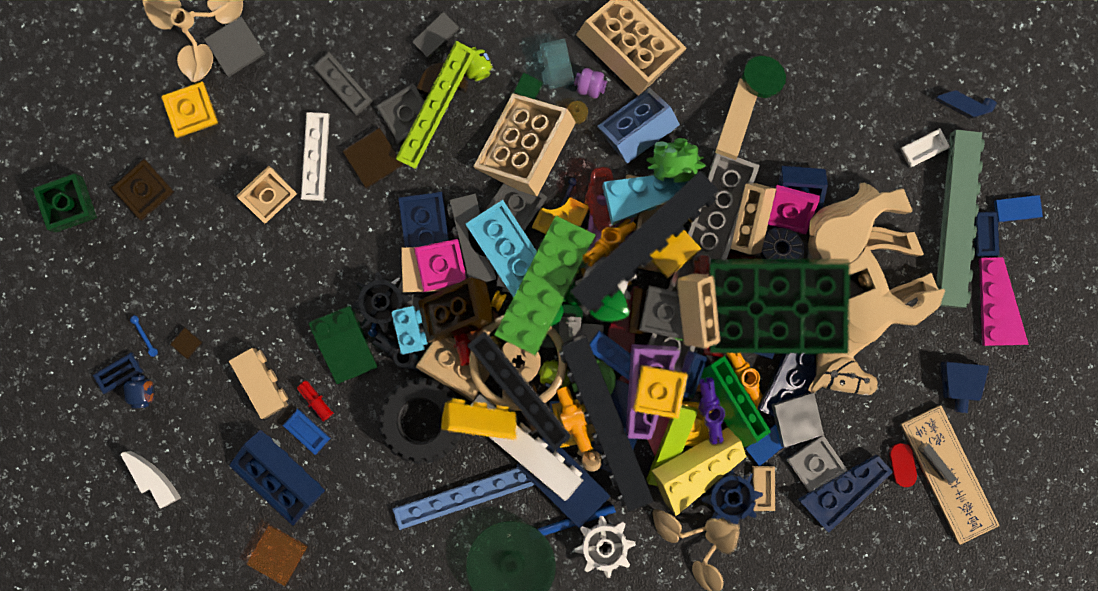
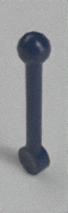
(572, 182)

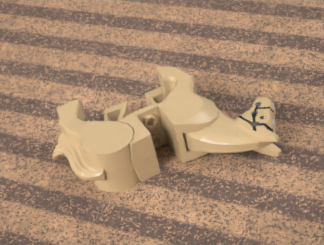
(848, 233)

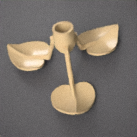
(192, 60)
(719, 532)

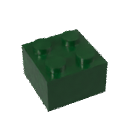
(64, 203)

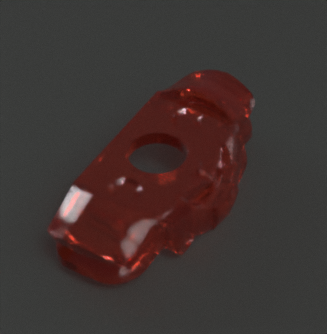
(598, 212)

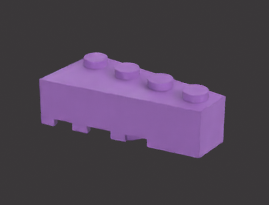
(641, 424)

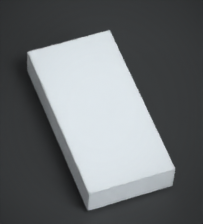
(925, 148)

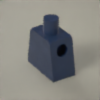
(963, 383)

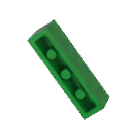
(739, 409)

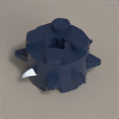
(736, 509)

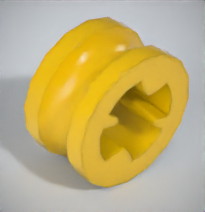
(498, 300)

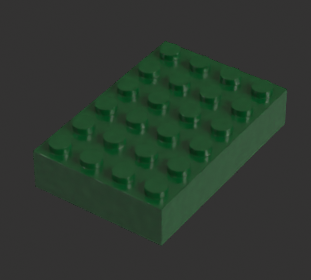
(782, 305)

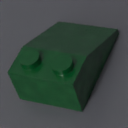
(343, 344)

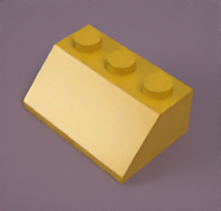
(479, 419)

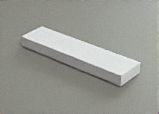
(315, 156)

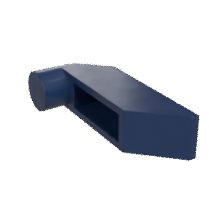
(965, 104)

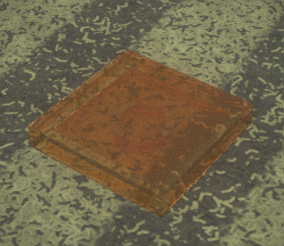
(277, 555)

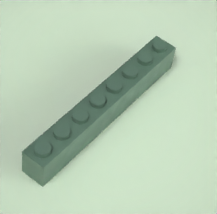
(959, 216)

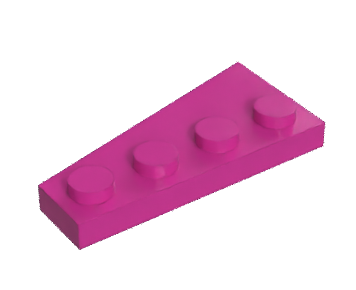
(999, 310)

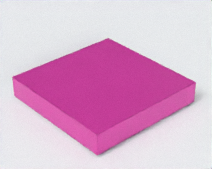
(793, 209)
(440, 265)

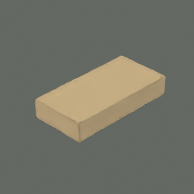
(764, 481)

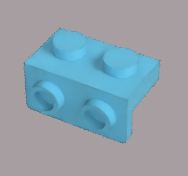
(408, 330)

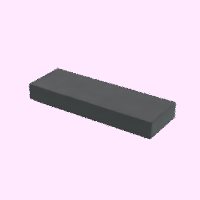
(342, 83)

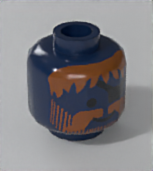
(138, 391)

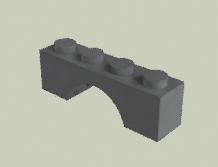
(464, 210)

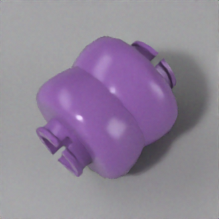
(590, 83)

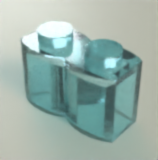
(556, 64)

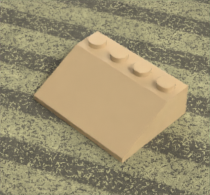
(631, 42)
(525, 143)

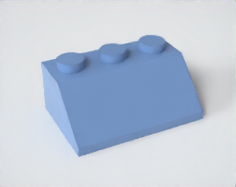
(639, 125)

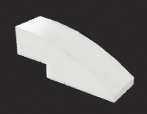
(150, 478)

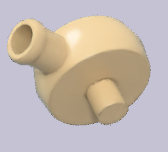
(591, 460)

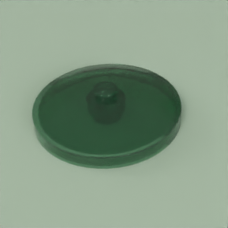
(511, 559)

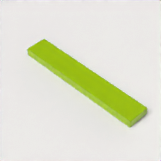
(435, 104)

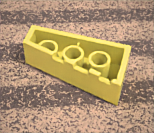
(697, 470)

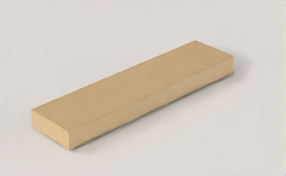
(736, 122)

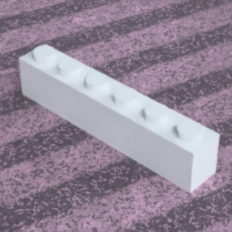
(539, 460)

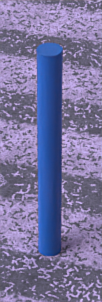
(567, 523)

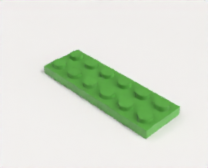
(545, 285)

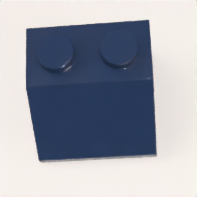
(806, 180)

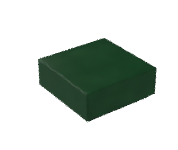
(528, 86)

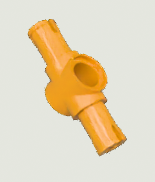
(610, 240)
(752, 384)
(574, 419)

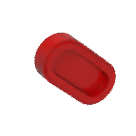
(903, 465)

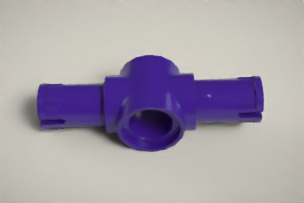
(709, 401)

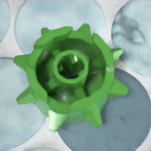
(675, 160)

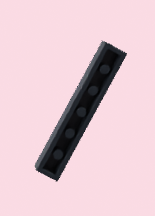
(519, 391)

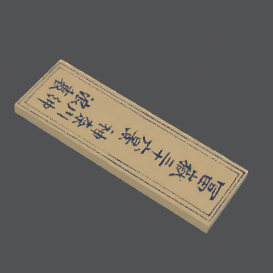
(964, 499)

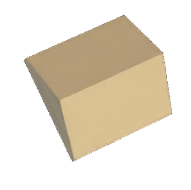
(266, 194)

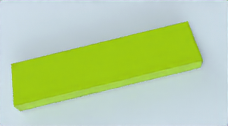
(673, 439)

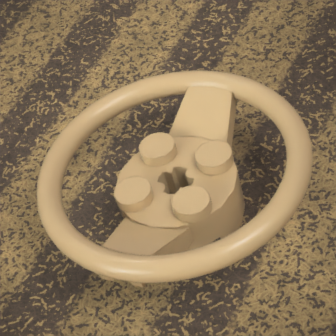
(528, 371)

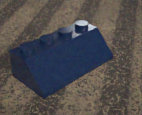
(276, 477)

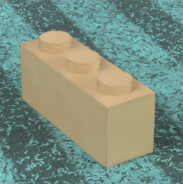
(753, 218)
(698, 310)
(259, 382)

